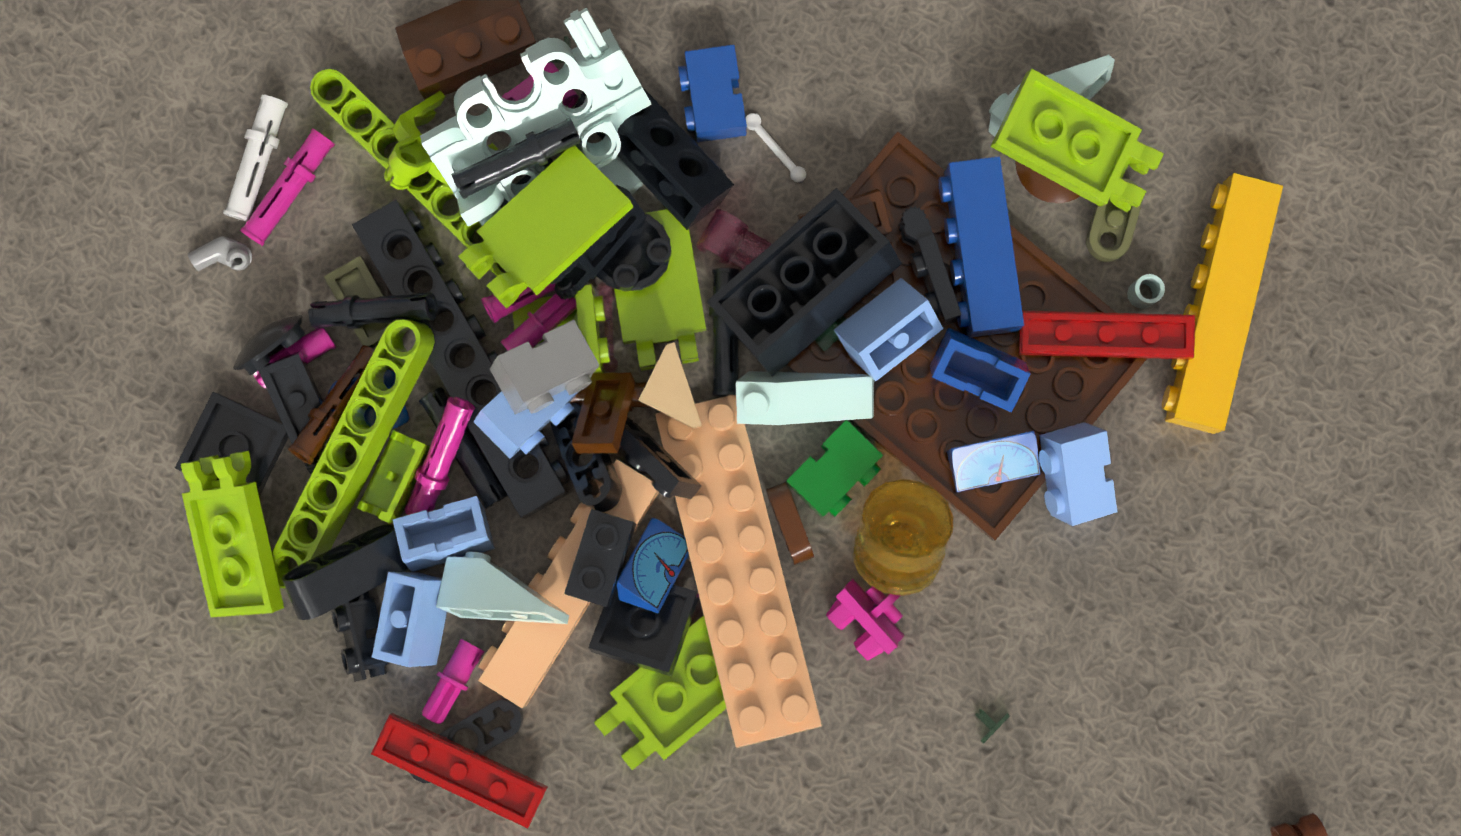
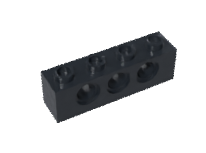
(670, 163)

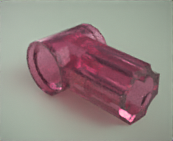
(731, 240)

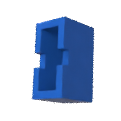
(710, 78)
(980, 369)

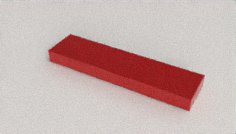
(1107, 335)
(459, 770)

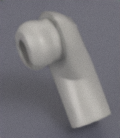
(223, 251)

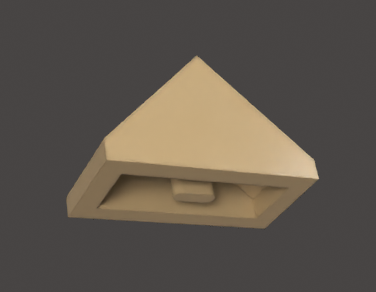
(669, 390)

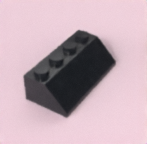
(805, 281)

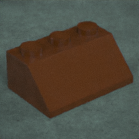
(464, 42)

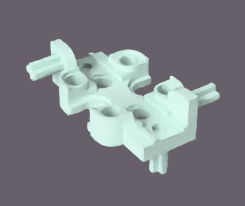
(593, 67)

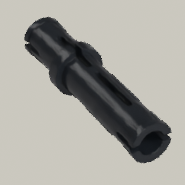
(516, 158)
(358, 311)
(724, 342)
(468, 454)

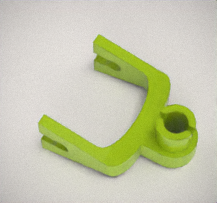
(409, 156)

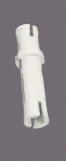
(255, 157)

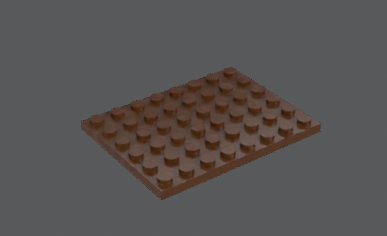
(925, 417)

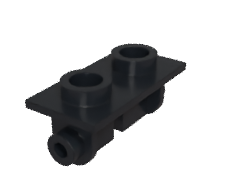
(353, 621)

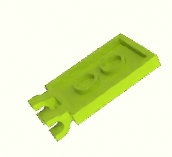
(1074, 142)
(546, 226)
(667, 308)
(230, 537)
(666, 708)

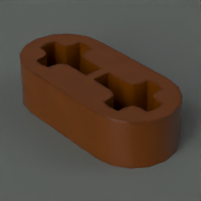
(790, 523)

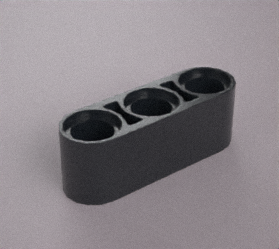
(343, 572)

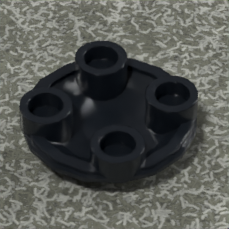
(640, 258)
(254, 353)

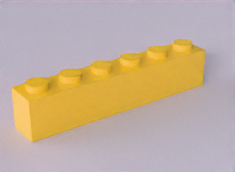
(1223, 302)

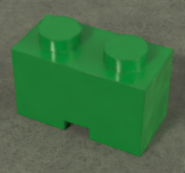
(846, 461)

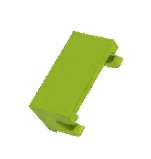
(394, 477)

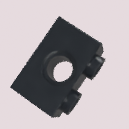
(600, 558)

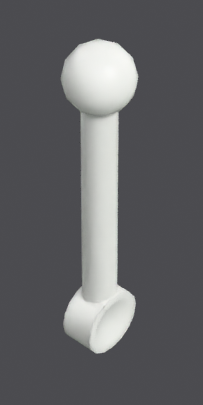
(797, 173)

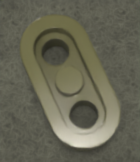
(1115, 223)

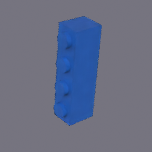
(982, 247)

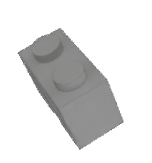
(535, 375)

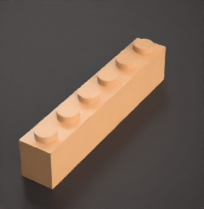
(532, 647)

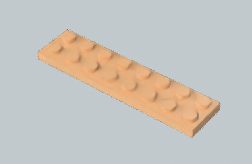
(740, 578)

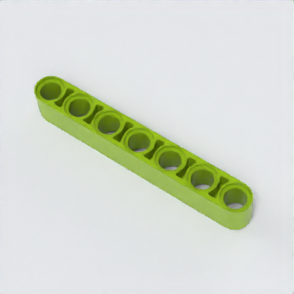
(374, 140)
(367, 441)

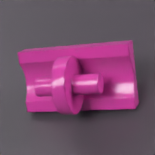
(875, 615)

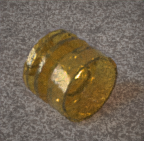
(902, 537)

